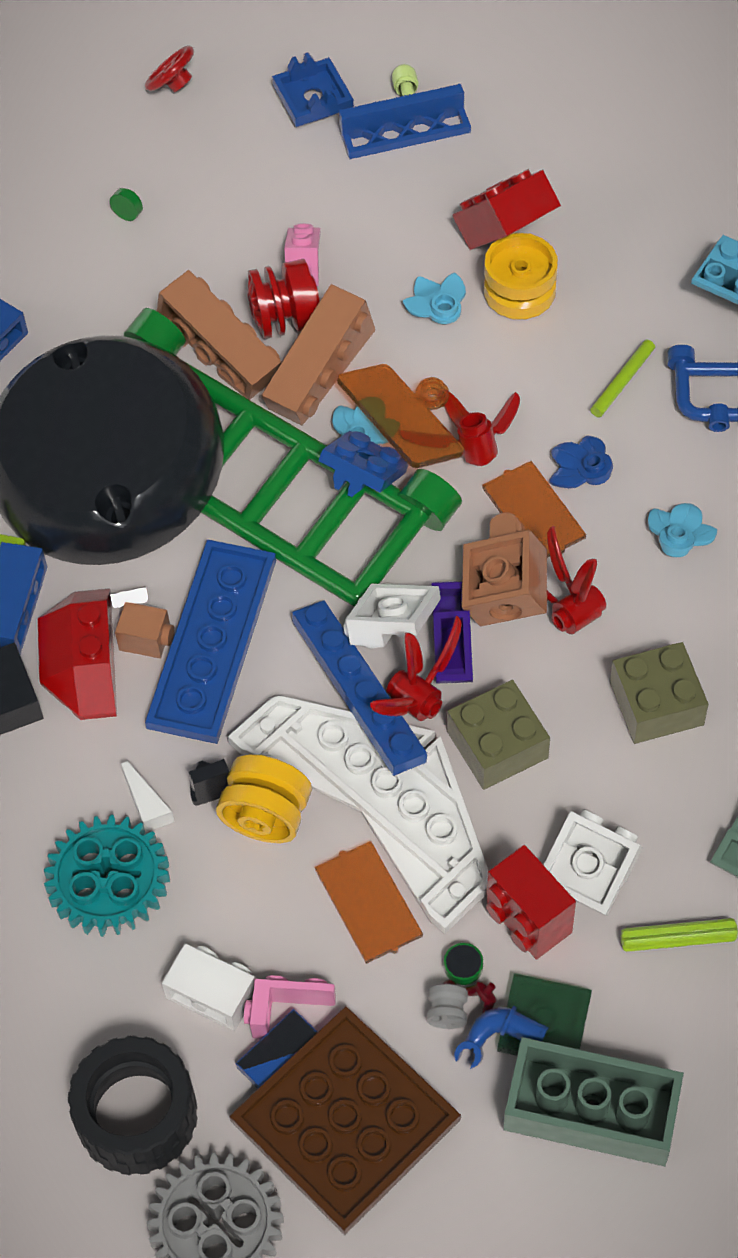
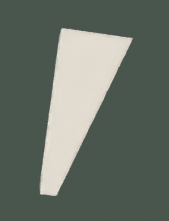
(151, 808)

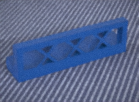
(401, 116)

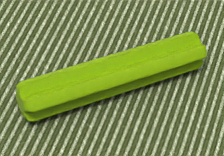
(679, 934)

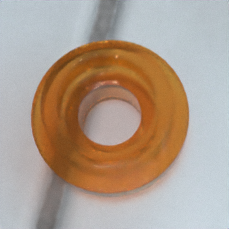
(436, 387)

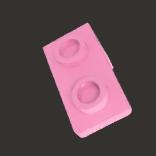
(304, 243)
(280, 989)

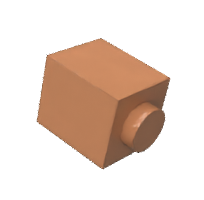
(144, 630)

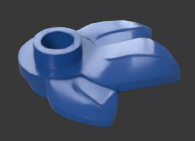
(581, 463)

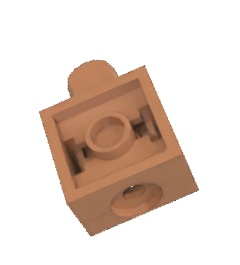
(489, 572)

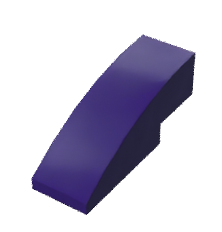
(450, 605)

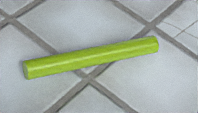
(622, 378)

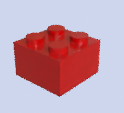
(529, 902)

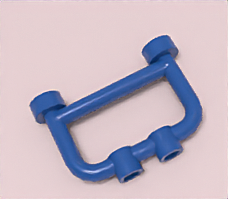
(682, 360)

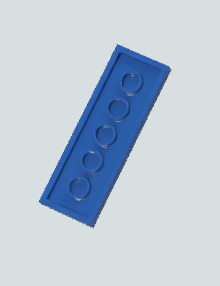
(211, 642)

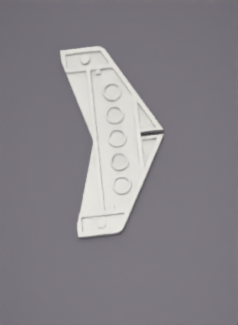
(413, 814)

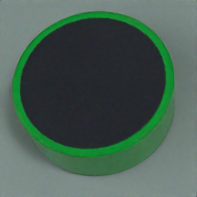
(463, 963)

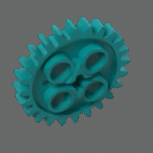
(103, 906)

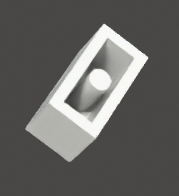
(209, 985)

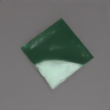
(550, 1003)

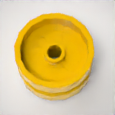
(520, 276)
(264, 799)

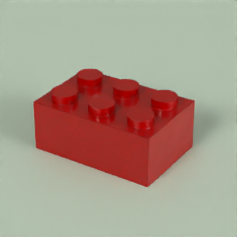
(505, 208)

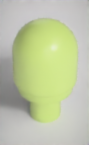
(404, 80)

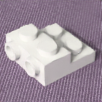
(389, 611)
(592, 860)

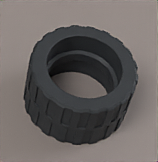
(118, 1061)

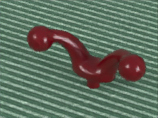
(481, 990)

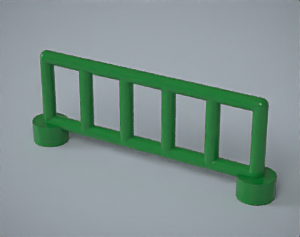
(423, 500)

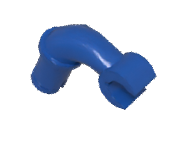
(502, 1021)

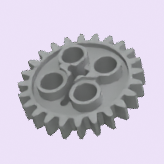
(241, 1196)

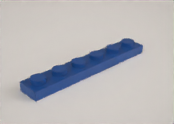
(358, 687)

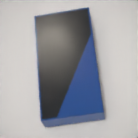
(275, 1048)

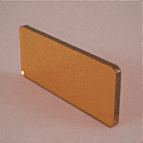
(400, 416)

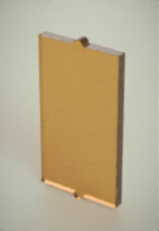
(534, 504)
(368, 902)

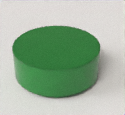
(126, 204)

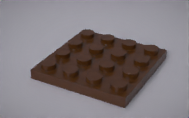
(345, 1119)

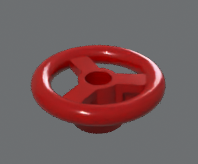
(172, 71)

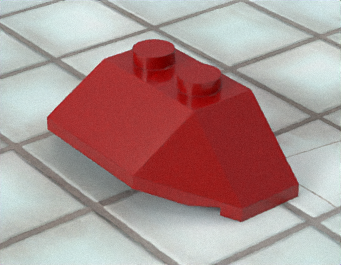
(79, 654)

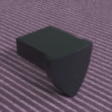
(208, 781)

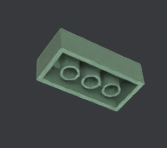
(633, 1101)

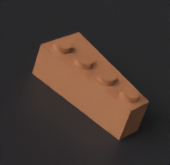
(218, 335)
(319, 355)

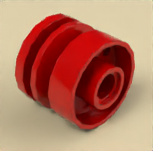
(281, 299)

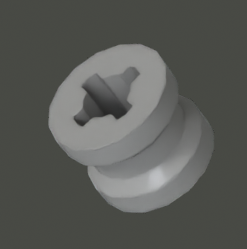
(447, 1006)

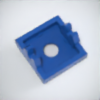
(307, 76)
(372, 467)

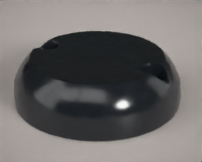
(105, 438)

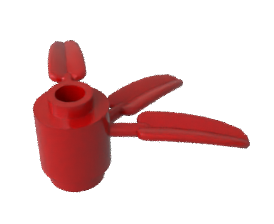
(477, 432)
(584, 601)
(409, 690)

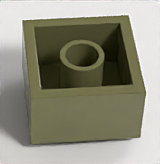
(658, 692)
(498, 734)

